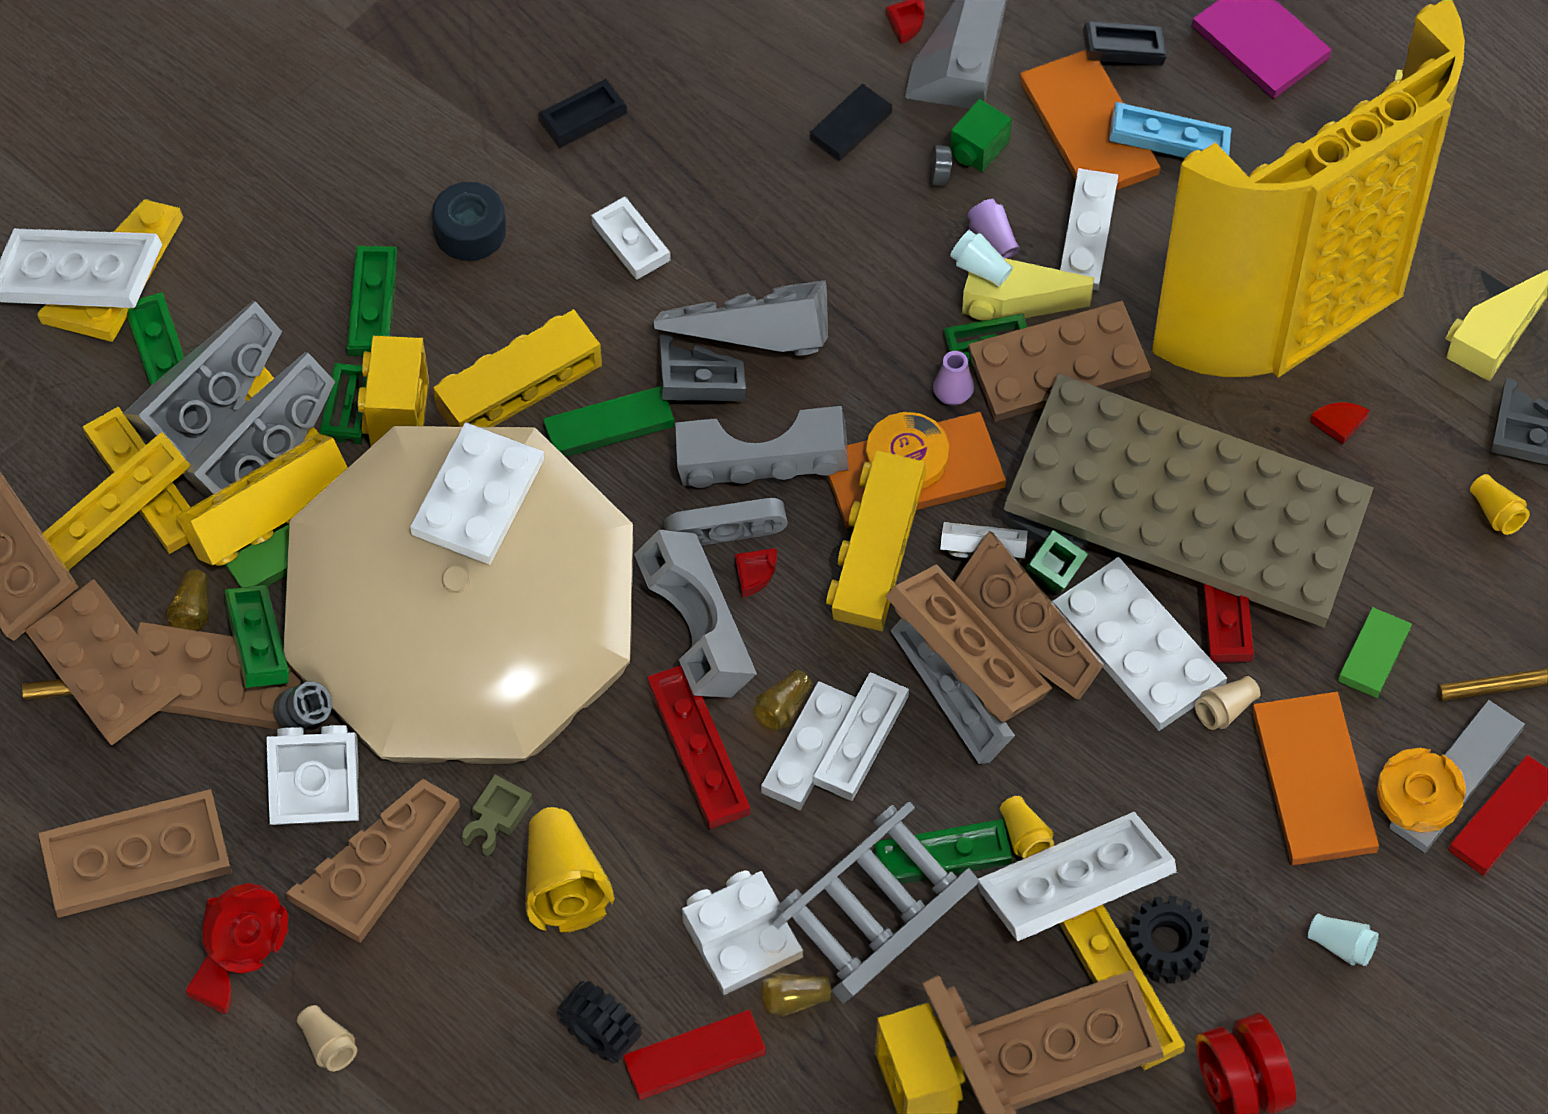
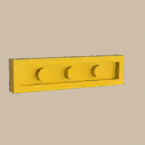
(118, 442)
(116, 500)
(1106, 956)

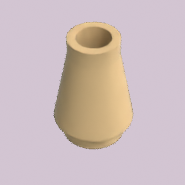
(1224, 703)
(328, 1041)

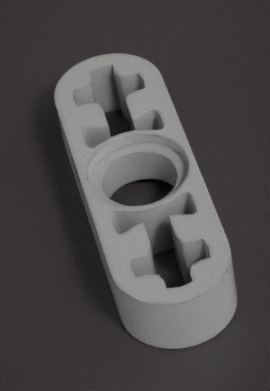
(731, 521)

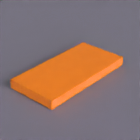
(1076, 109)
(969, 472)
(1315, 778)

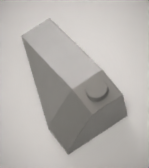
(958, 55)
(782, 321)
(207, 382)
(262, 427)

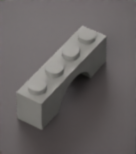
(810, 446)
(680, 572)

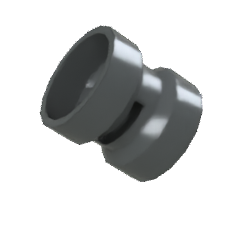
(292, 705)

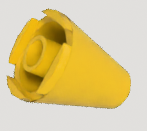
(563, 875)

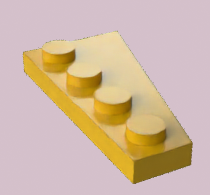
(107, 321)

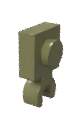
(497, 809)

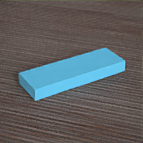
(1164, 131)

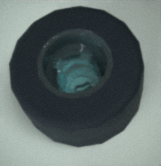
(469, 221)

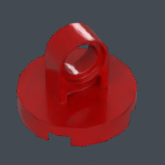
(243, 927)

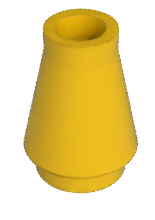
(1501, 506)
(1026, 830)

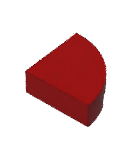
(906, 18)
(1340, 419)
(755, 570)
(211, 986)

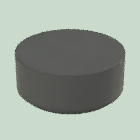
(940, 165)

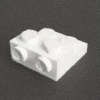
(313, 776)
(737, 931)

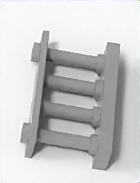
(883, 942)

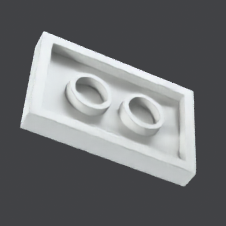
(477, 493)

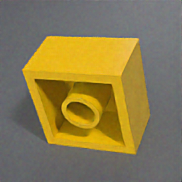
(394, 385)
(918, 1063)

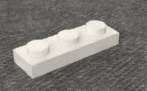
(1089, 224)
(860, 736)
(793, 770)

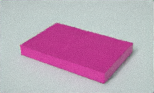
(1262, 41)

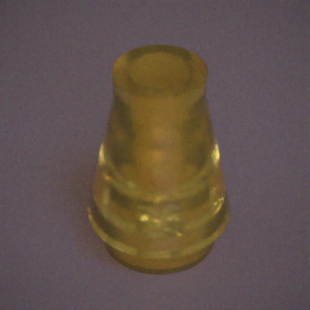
(190, 602)
(780, 703)
(793, 992)

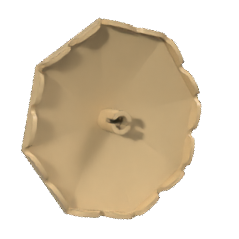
(438, 648)

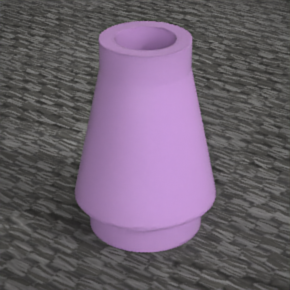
(994, 225)
(954, 382)

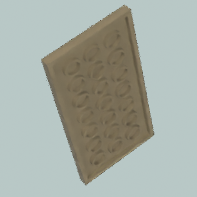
(1190, 499)

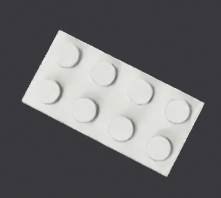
(76, 267)
(1139, 643)
(1076, 876)

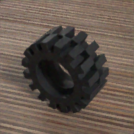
(1175, 916)
(599, 1021)

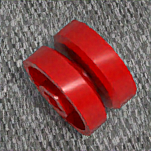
(1246, 1067)

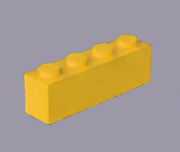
(519, 373)
(261, 500)
(878, 540)

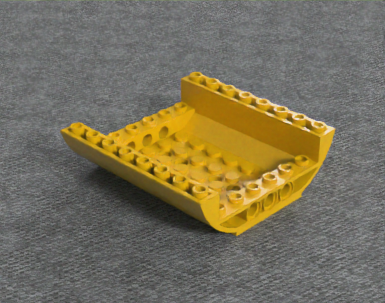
(1307, 245)

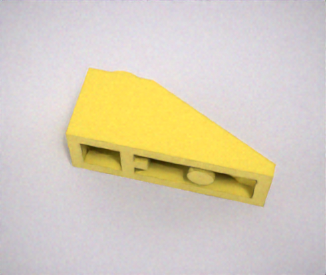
(1026, 291)
(1495, 326)

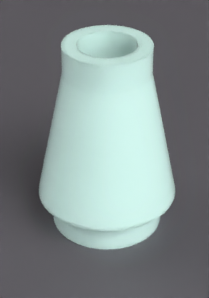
(981, 258)
(1344, 938)

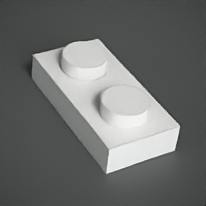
(630, 238)
(964, 539)

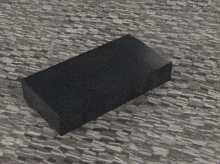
(1124, 43)
(582, 113)
(850, 122)

